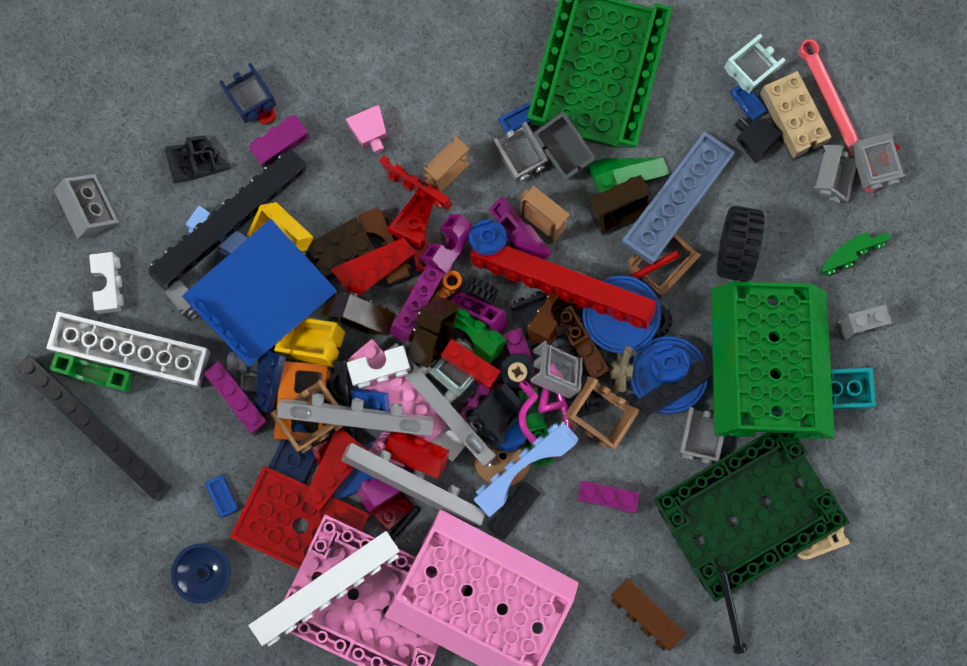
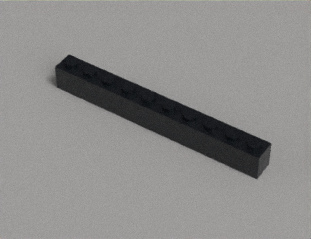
(226, 220)
(93, 428)

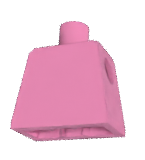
(368, 128)

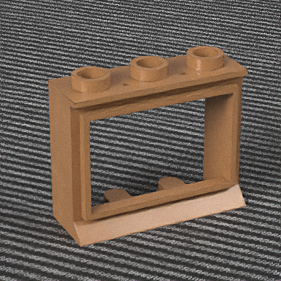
(447, 165)
(543, 213)
(660, 291)
(622, 426)
(319, 434)

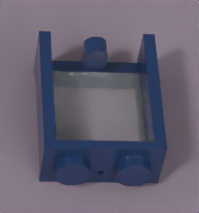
(249, 95)

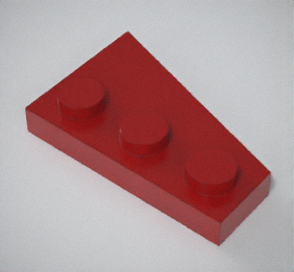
(412, 221)

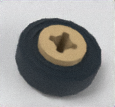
(518, 364)

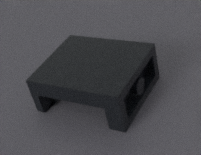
(526, 310)
(496, 413)

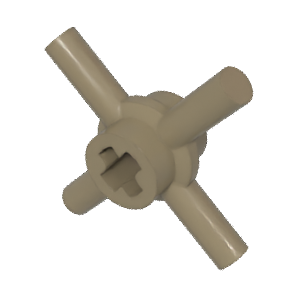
(621, 371)

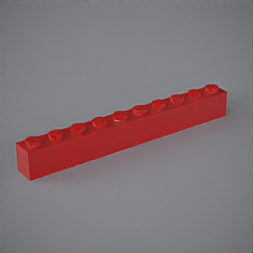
(569, 285)

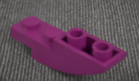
(519, 233)

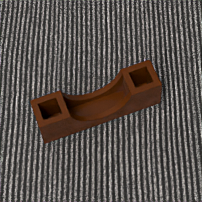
(375, 226)
(543, 325)

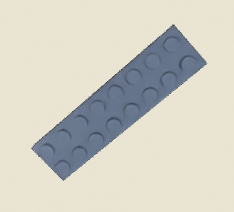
(677, 198)

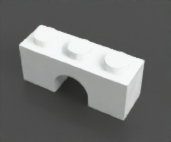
(109, 298)
(363, 375)

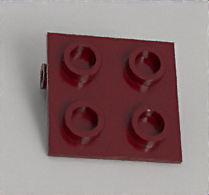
(392, 510)

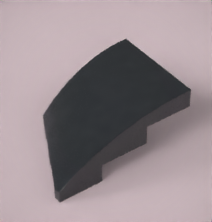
(197, 160)

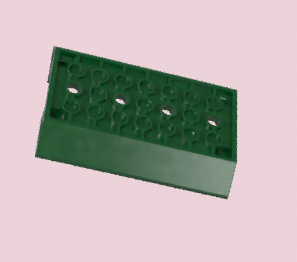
(762, 534)

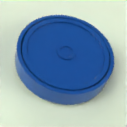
(616, 335)
(644, 380)

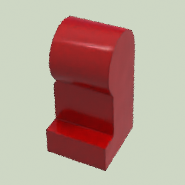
(420, 265)

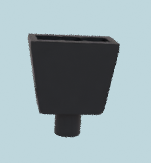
(756, 137)

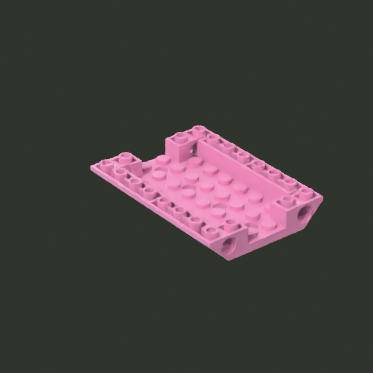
(497, 576)
(358, 626)

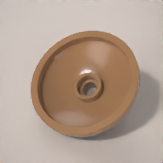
(498, 465)

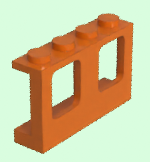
(286, 391)

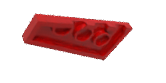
(414, 183)
(366, 270)

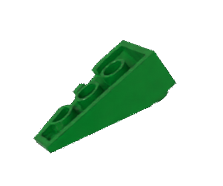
(615, 171)

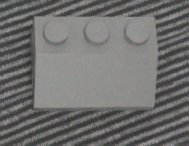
(85, 205)

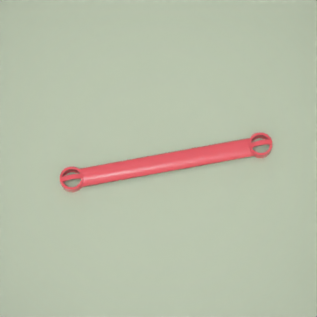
(830, 95)

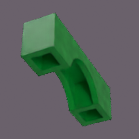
(485, 341)
(92, 373)

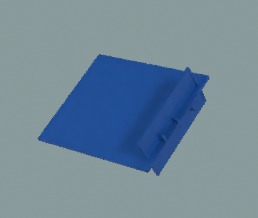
(259, 292)

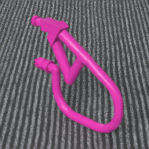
(543, 407)

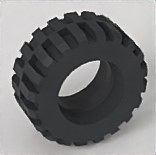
(740, 243)

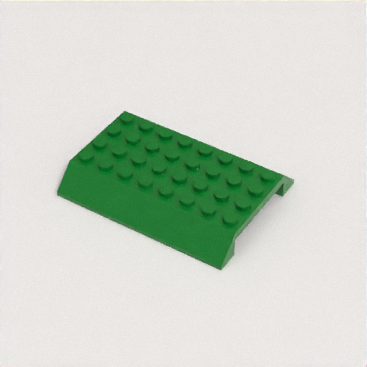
(600, 68)

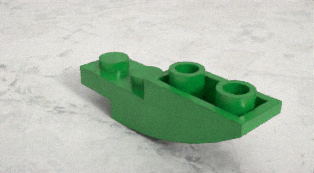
(847, 253)
(536, 424)

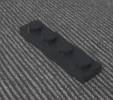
(670, 391)

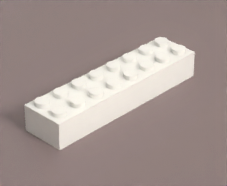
(129, 350)
(321, 590)

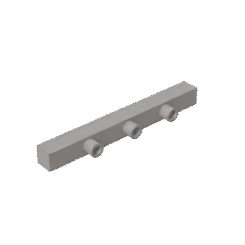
(442, 406)
(355, 415)
(412, 484)

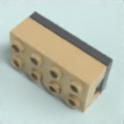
(794, 115)

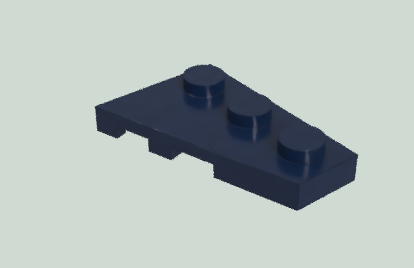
(268, 379)

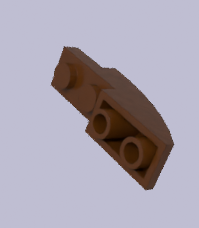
(582, 342)

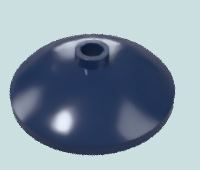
(187, 569)

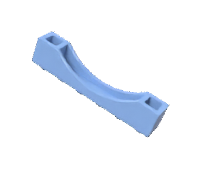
(555, 443)

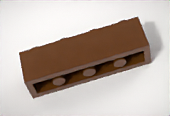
(647, 614)

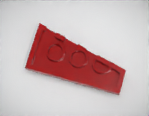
(331, 471)

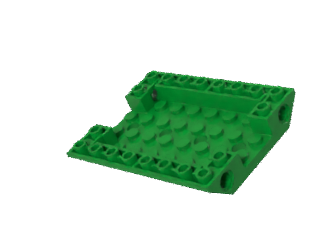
(746, 356)

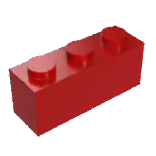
(470, 364)
(417, 453)

